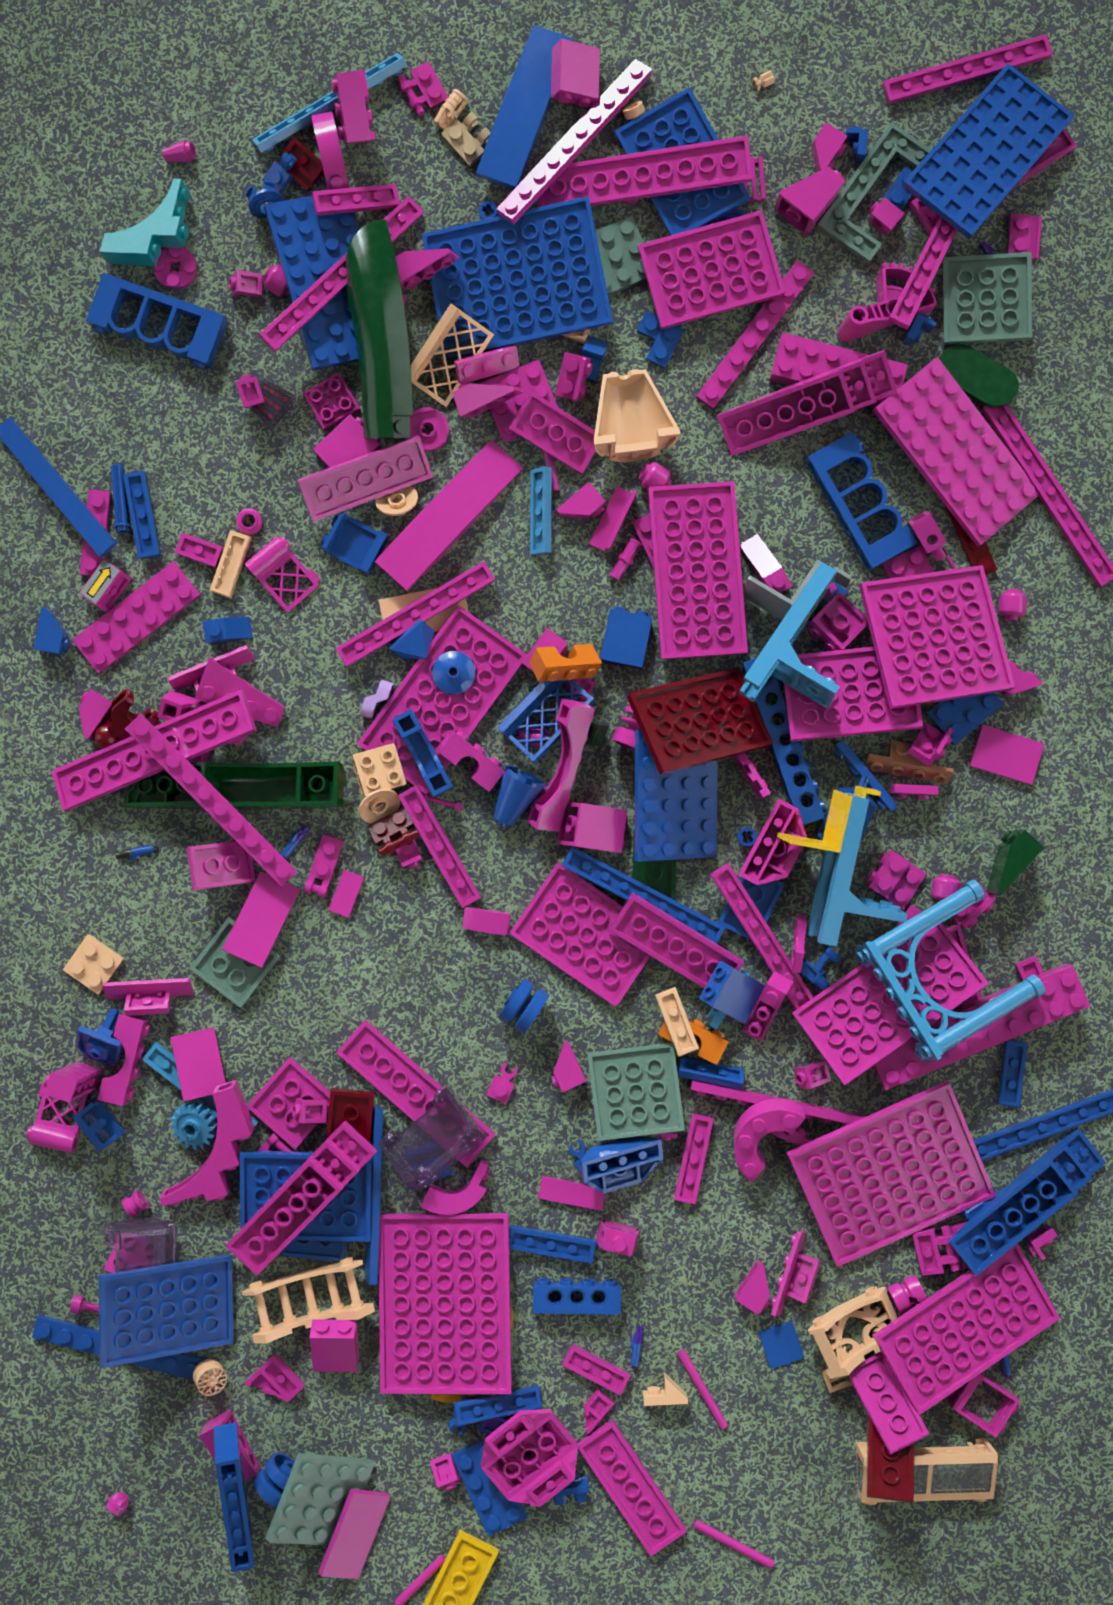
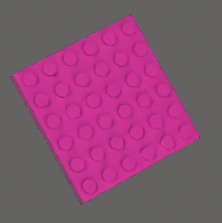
(936, 636)

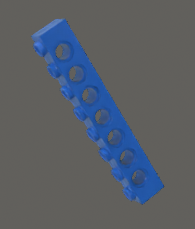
(780, 752)

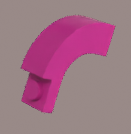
(330, 151)
(454, 1202)

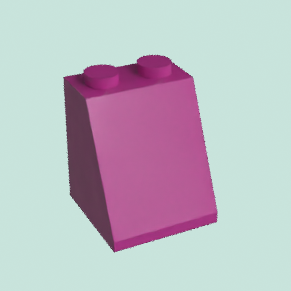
(809, 199)
(593, 827)

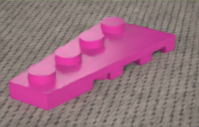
(221, 682)

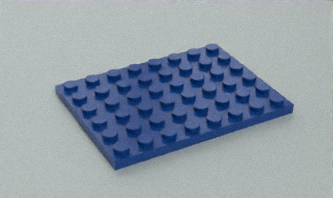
(522, 277)

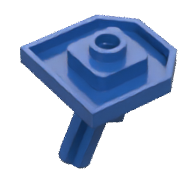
(101, 1043)

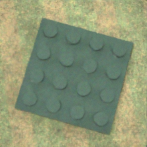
(987, 298)
(636, 1091)
(316, 1498)

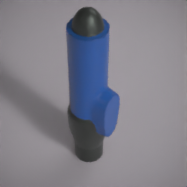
(135, 853)

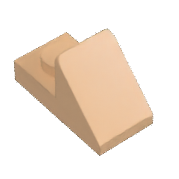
(671, 1394)

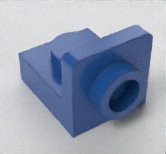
(859, 137)
(914, 332)

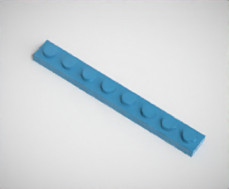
(302, 120)

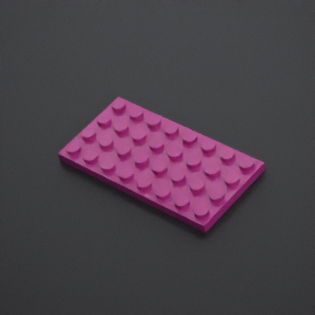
(956, 451)
(697, 570)
(440, 712)
(859, 1024)
(965, 1328)

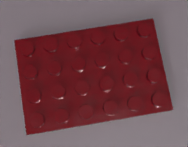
(698, 721)

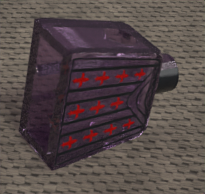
(276, 404)

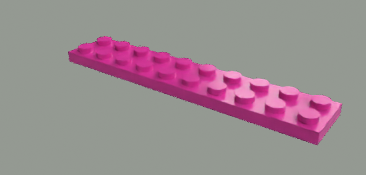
(653, 173)
(129, 762)

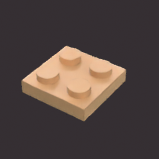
(93, 964)

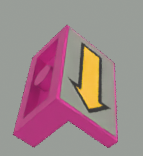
(105, 585)

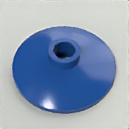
(462, 680)

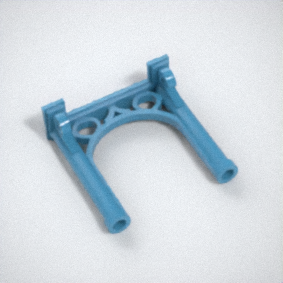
(929, 1047)

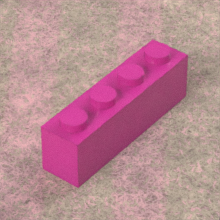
(72, 1081)

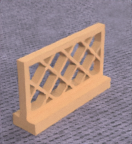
(433, 343)

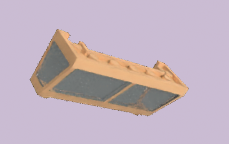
(943, 1472)

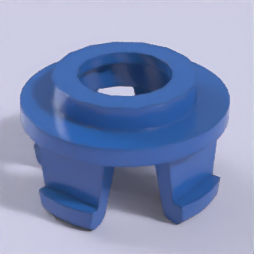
(256, 199)

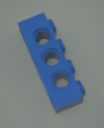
(609, 1304)

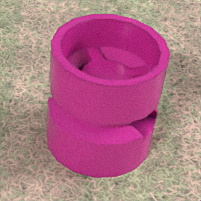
(906, 1294)

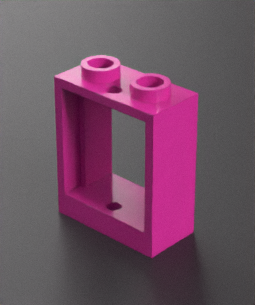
(999, 1421)

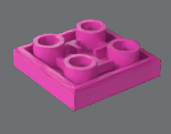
(331, 401)

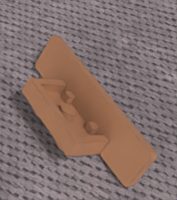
(903, 764)

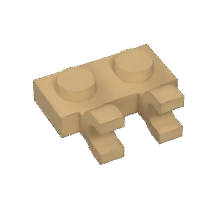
(463, 142)

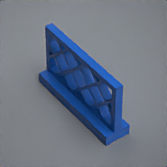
(530, 706)

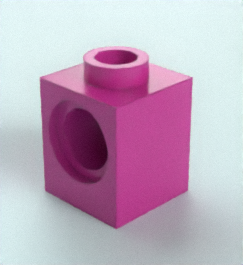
(885, 216)

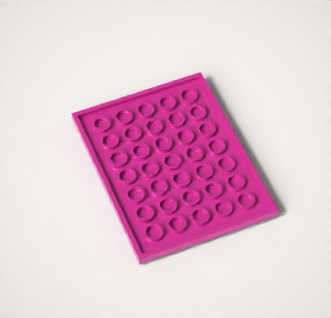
(891, 1173)
(445, 1303)

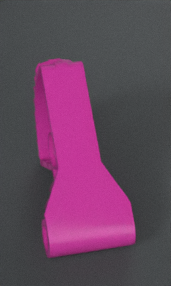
(868, 319)

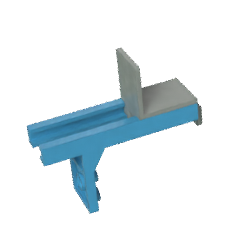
(778, 654)

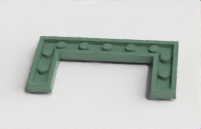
(835, 221)

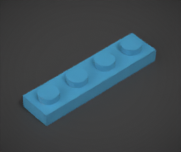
(540, 510)

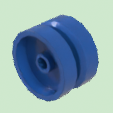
(524, 1006)
(273, 1478)

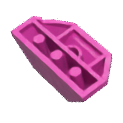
(771, 856)

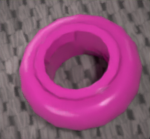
(249, 530)

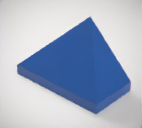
(414, 642)

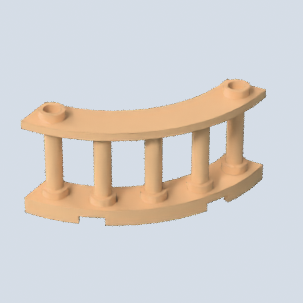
(354, 1311)

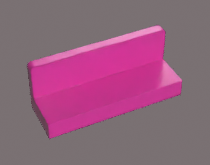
(612, 519)

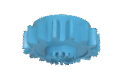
(194, 1125)

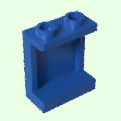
(354, 543)
(626, 638)
(732, 992)

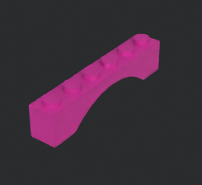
(549, 807)

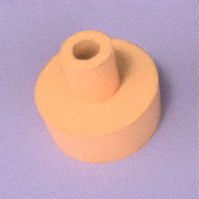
(633, 110)

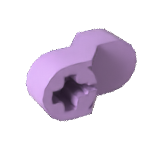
(370, 703)

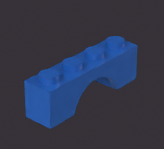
(423, 753)

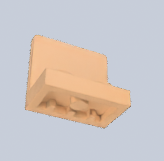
(378, 769)

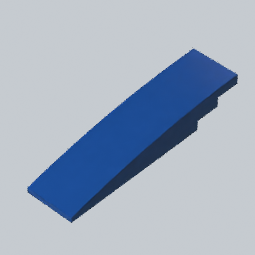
(521, 112)
(1027, 1201)

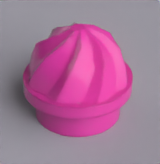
(118, 1503)

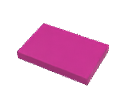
(1006, 754)
(219, 865)
(198, 1063)

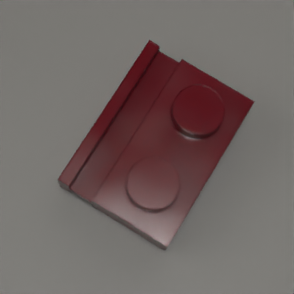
(307, 167)

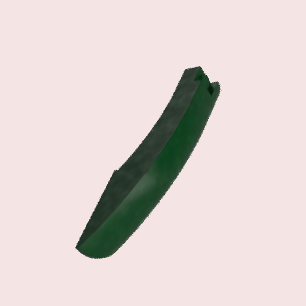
(380, 333)
(249, 786)

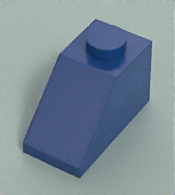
(227, 630)
(51, 635)

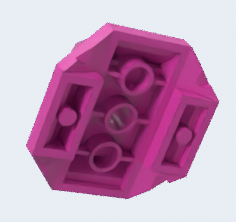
(532, 1476)

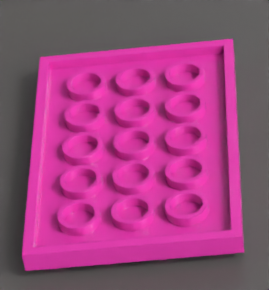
(711, 269)
(858, 705)
(571, 929)

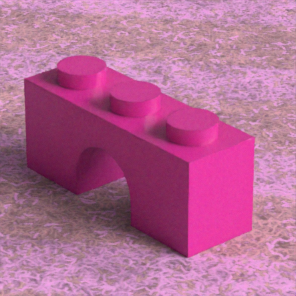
(486, 770)

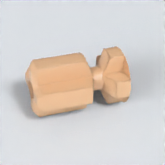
(765, 80)

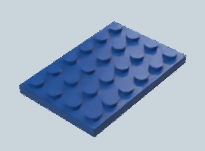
(675, 124)
(673, 809)
(343, 1219)
(165, 1310)

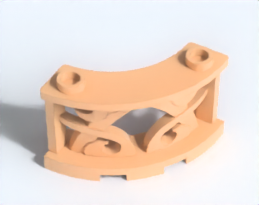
(842, 1361)

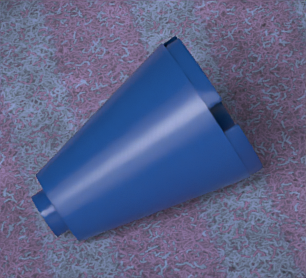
(515, 795)

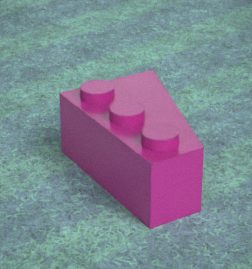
(249, 1462)

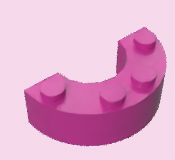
(756, 1123)

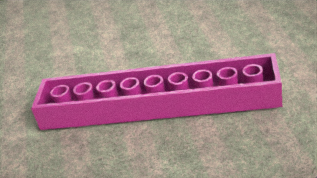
(1062, 998)

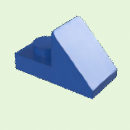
(596, 350)

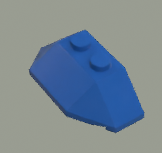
(620, 1162)

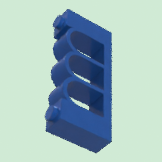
(108, 302)
(836, 454)
(233, 1497)

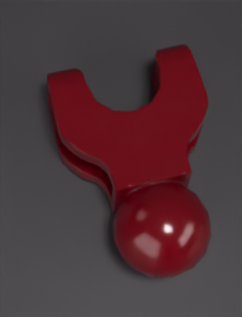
(119, 719)

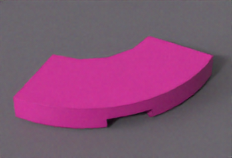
(798, 943)

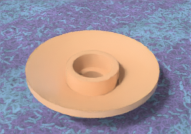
(397, 502)
(378, 805)

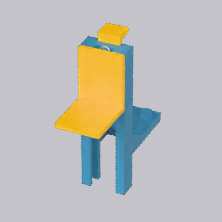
(840, 849)

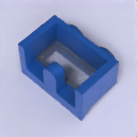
(98, 1125)

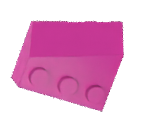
(351, 107)

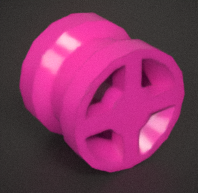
(135, 1203)

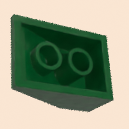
(1011, 860)

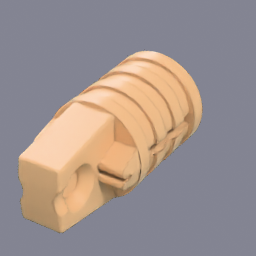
(451, 109)

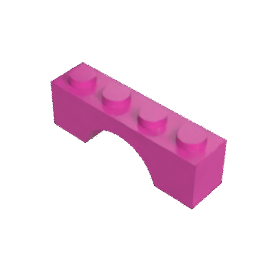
(176, 704)
(131, 1032)

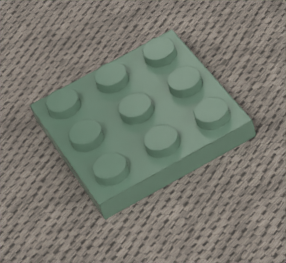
(620, 255)
(228, 973)

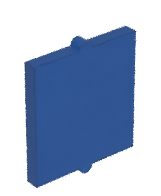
(781, 1344)

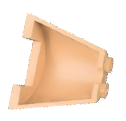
(632, 418)

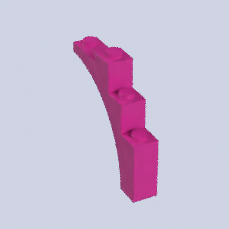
(232, 1125)

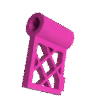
(272, 558)
(53, 1134)

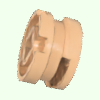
(209, 1376)

